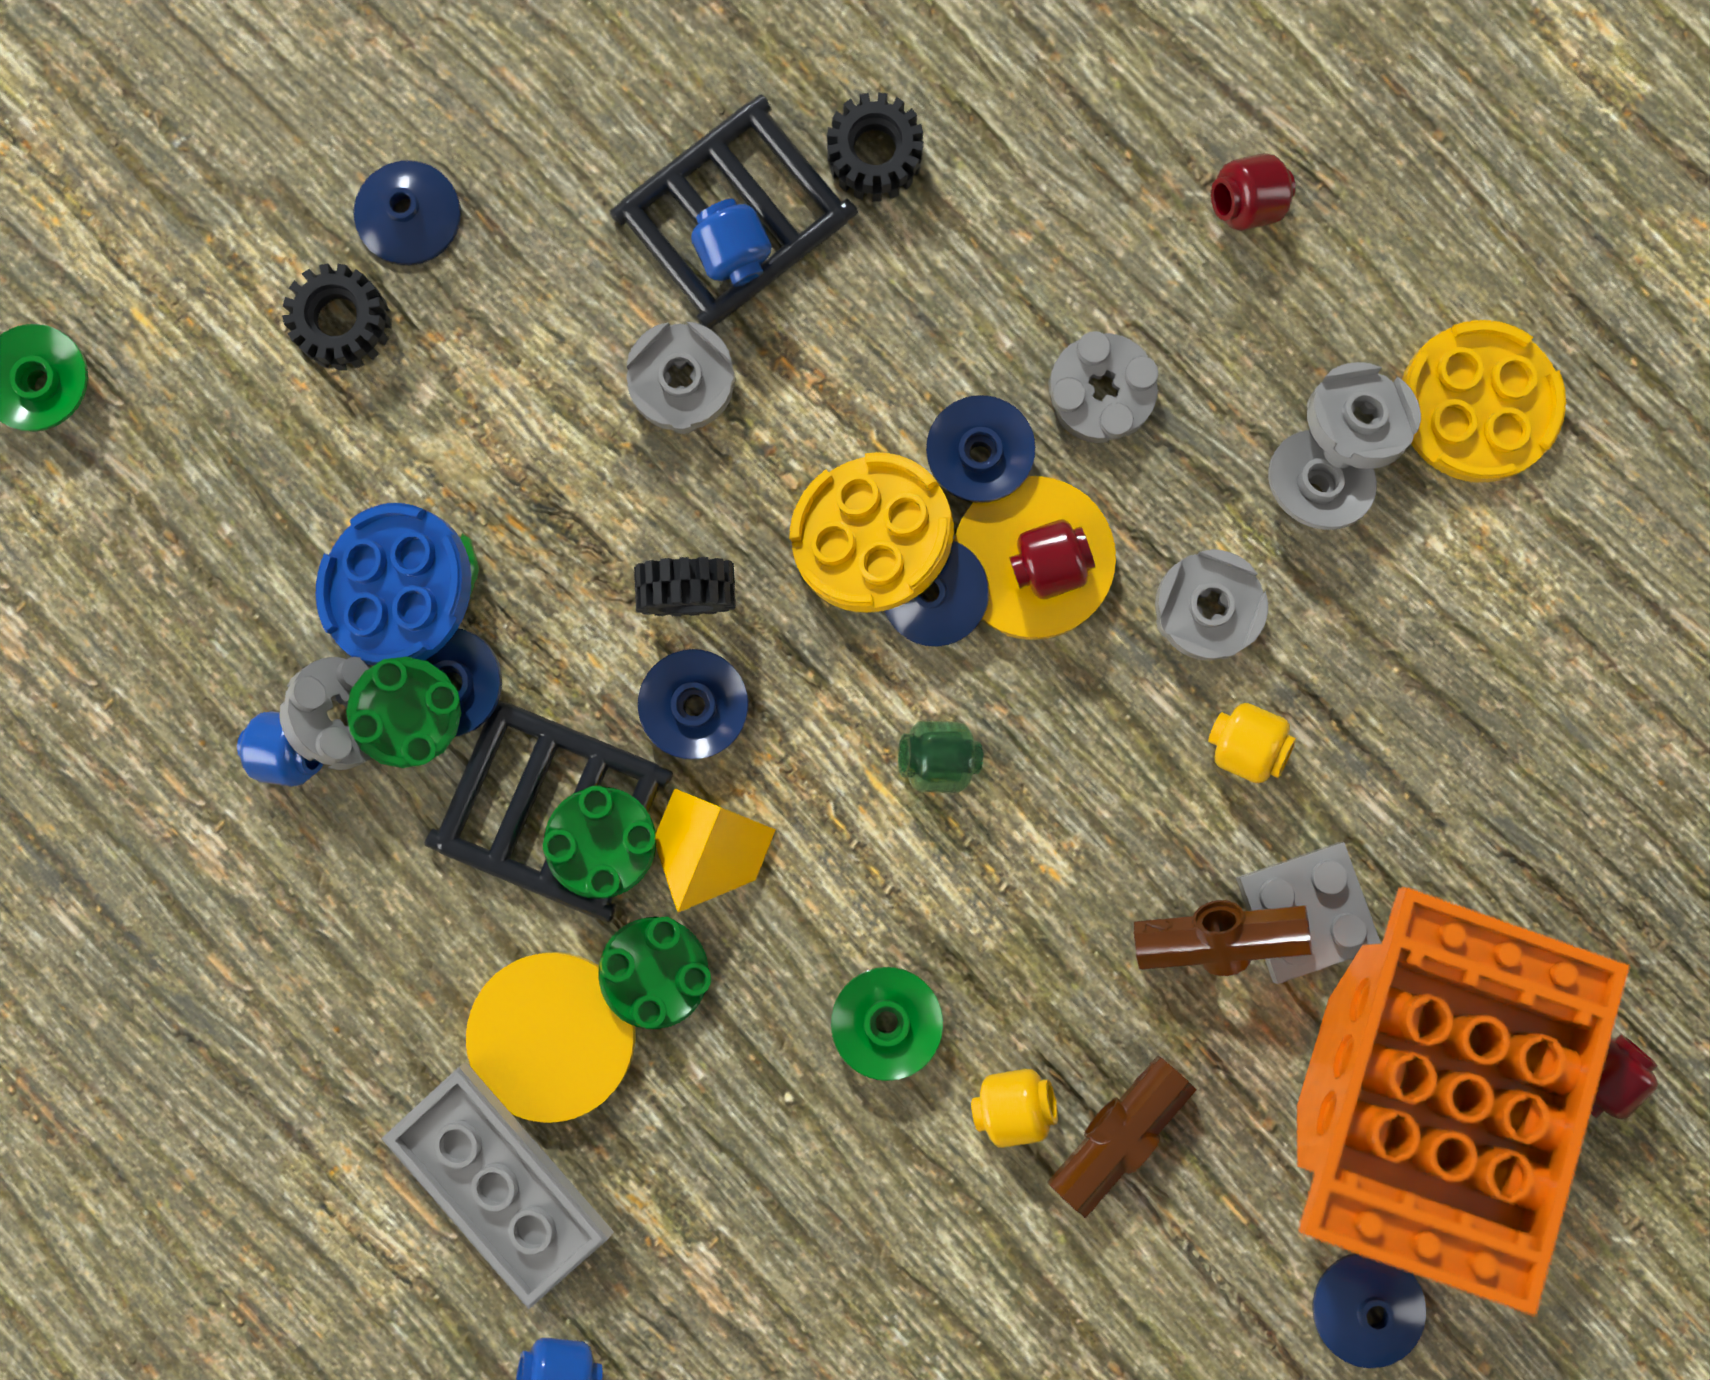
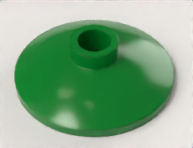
(25, 356)
(891, 1053)

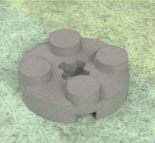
(680, 346)
(1132, 376)
(1346, 438)
(1238, 591)
(306, 707)

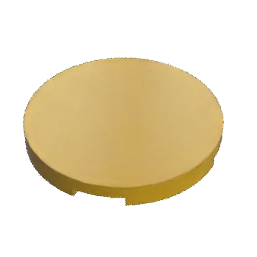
(1485, 401)
(872, 533)
(992, 535)
(548, 1038)

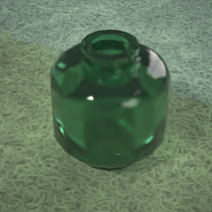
(939, 756)

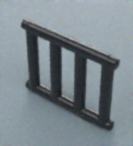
(715, 147)
(550, 737)

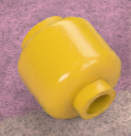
(1252, 743)
(1015, 1108)

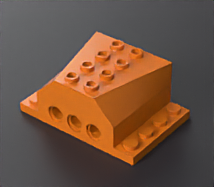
(1455, 1097)

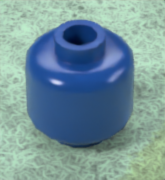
(731, 242)
(269, 756)
(558, 1361)

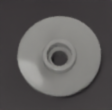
(1345, 493)

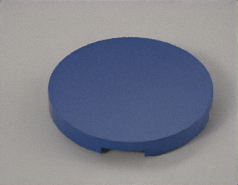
(394, 584)

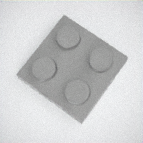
(1334, 905)

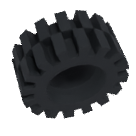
(882, 117)
(319, 291)
(684, 586)

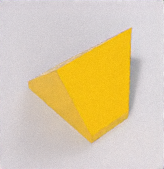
(708, 849)

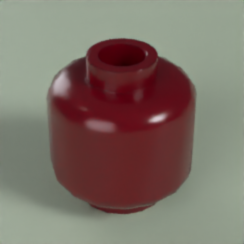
(1253, 192)
(1052, 559)
(1624, 1080)

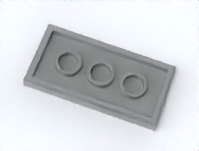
(497, 1185)

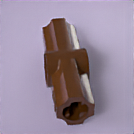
(1222, 938)
(1121, 1136)

